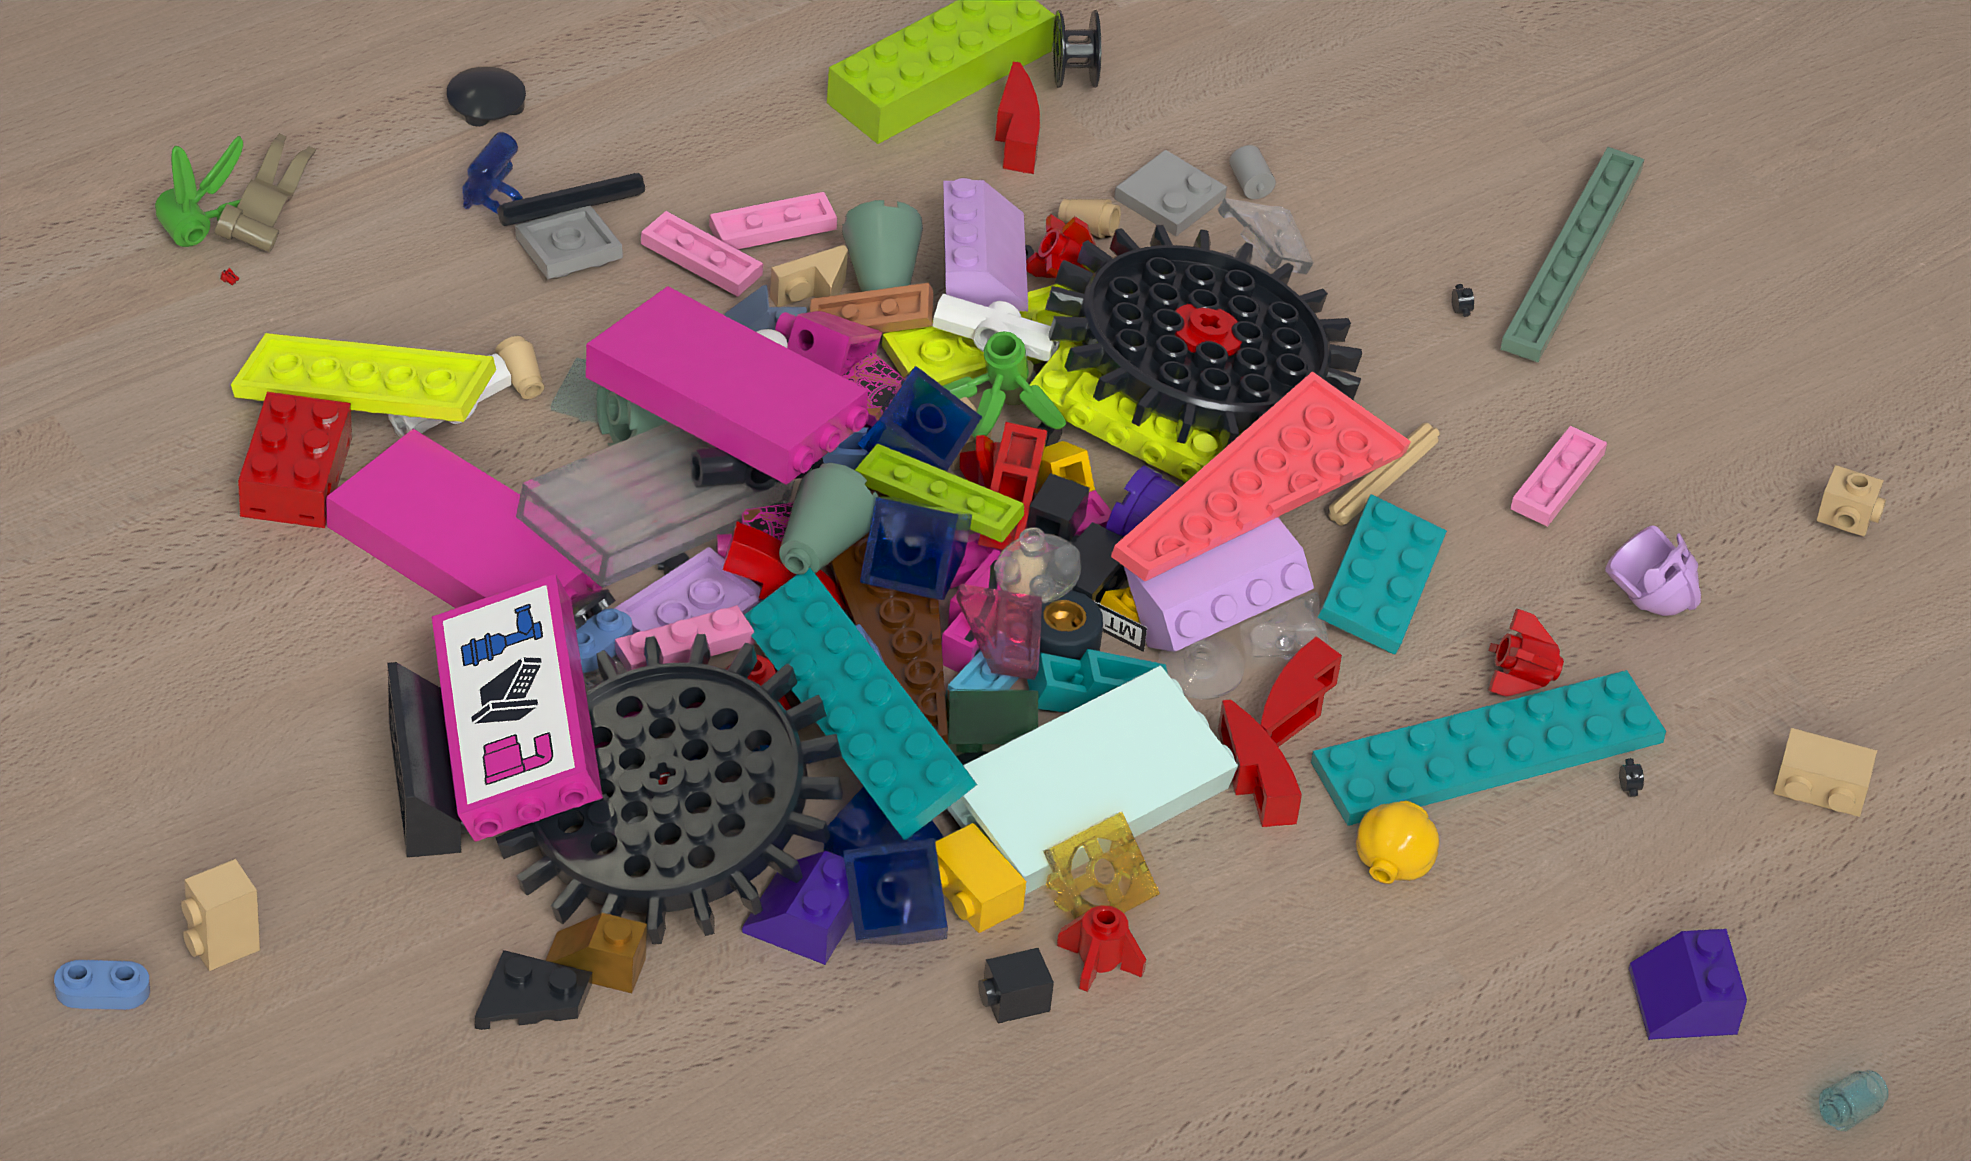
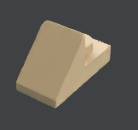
(809, 276)

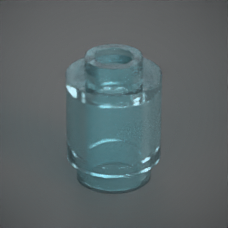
(1853, 1099)

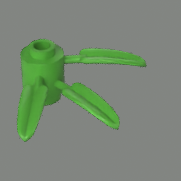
(178, 206)
(1006, 371)

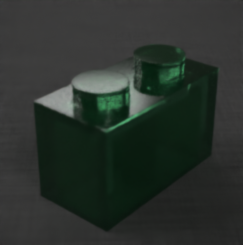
(989, 716)

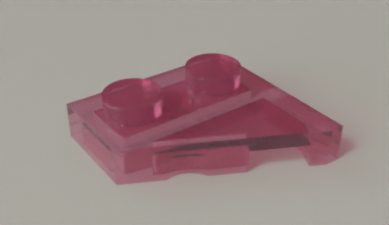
(1004, 627)

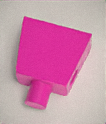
(828, 339)

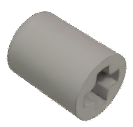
(1252, 172)

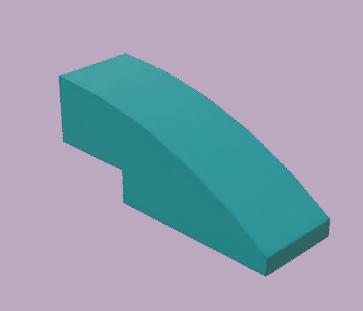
(1070, 683)

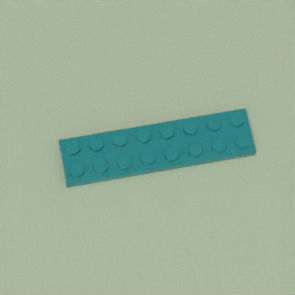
(875, 720)
(1489, 746)

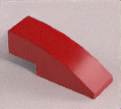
(1019, 121)
(1017, 473)
(757, 557)
(1300, 690)
(1260, 768)

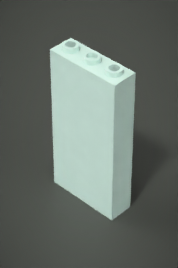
(1122, 752)

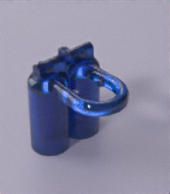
(489, 171)

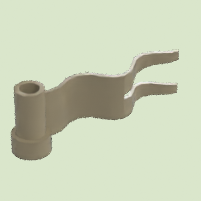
(262, 200)

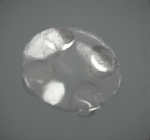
(1038, 566)

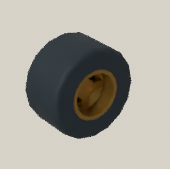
(1070, 626)

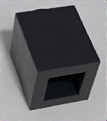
(1059, 507)
(1016, 985)

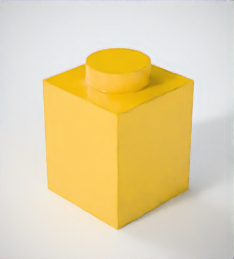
(1067, 462)

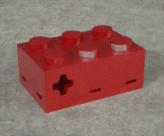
(295, 459)

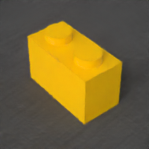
(978, 879)

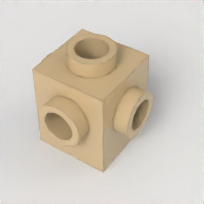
(1851, 501)

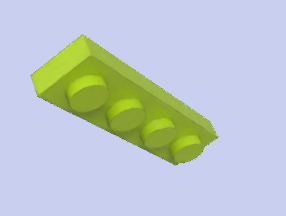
(922, 483)

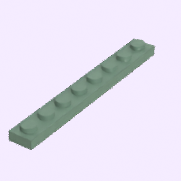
(1572, 255)

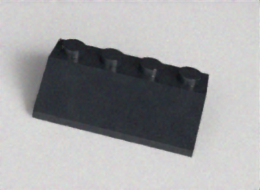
(422, 765)

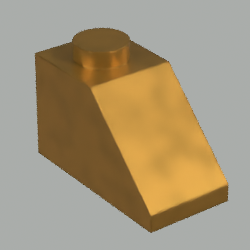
(605, 946)

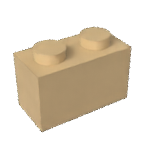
(1825, 772)
(221, 915)

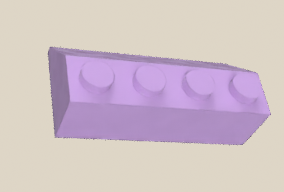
(983, 245)
(1221, 587)

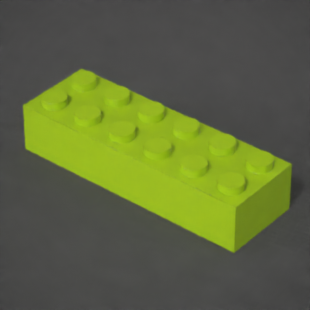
(937, 63)

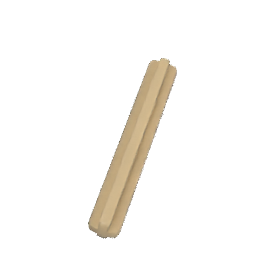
(1375, 482)

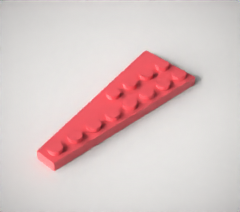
(1282, 461)

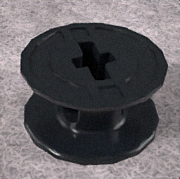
(1088, 48)

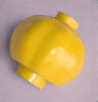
(1397, 842)

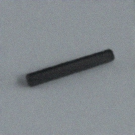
(570, 199)

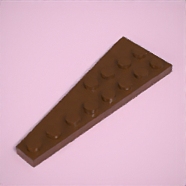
(902, 628)

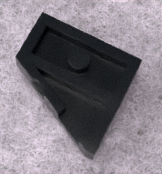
(532, 991)

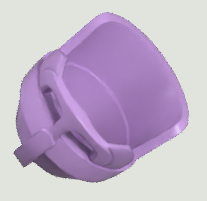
(1656, 573)

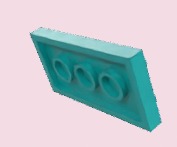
(1382, 574)

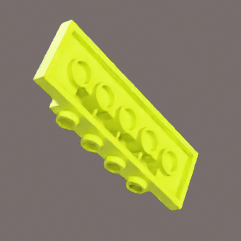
(1112, 420)

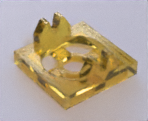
(1123, 856)

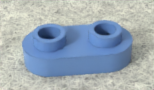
(600, 635)
(101, 984)

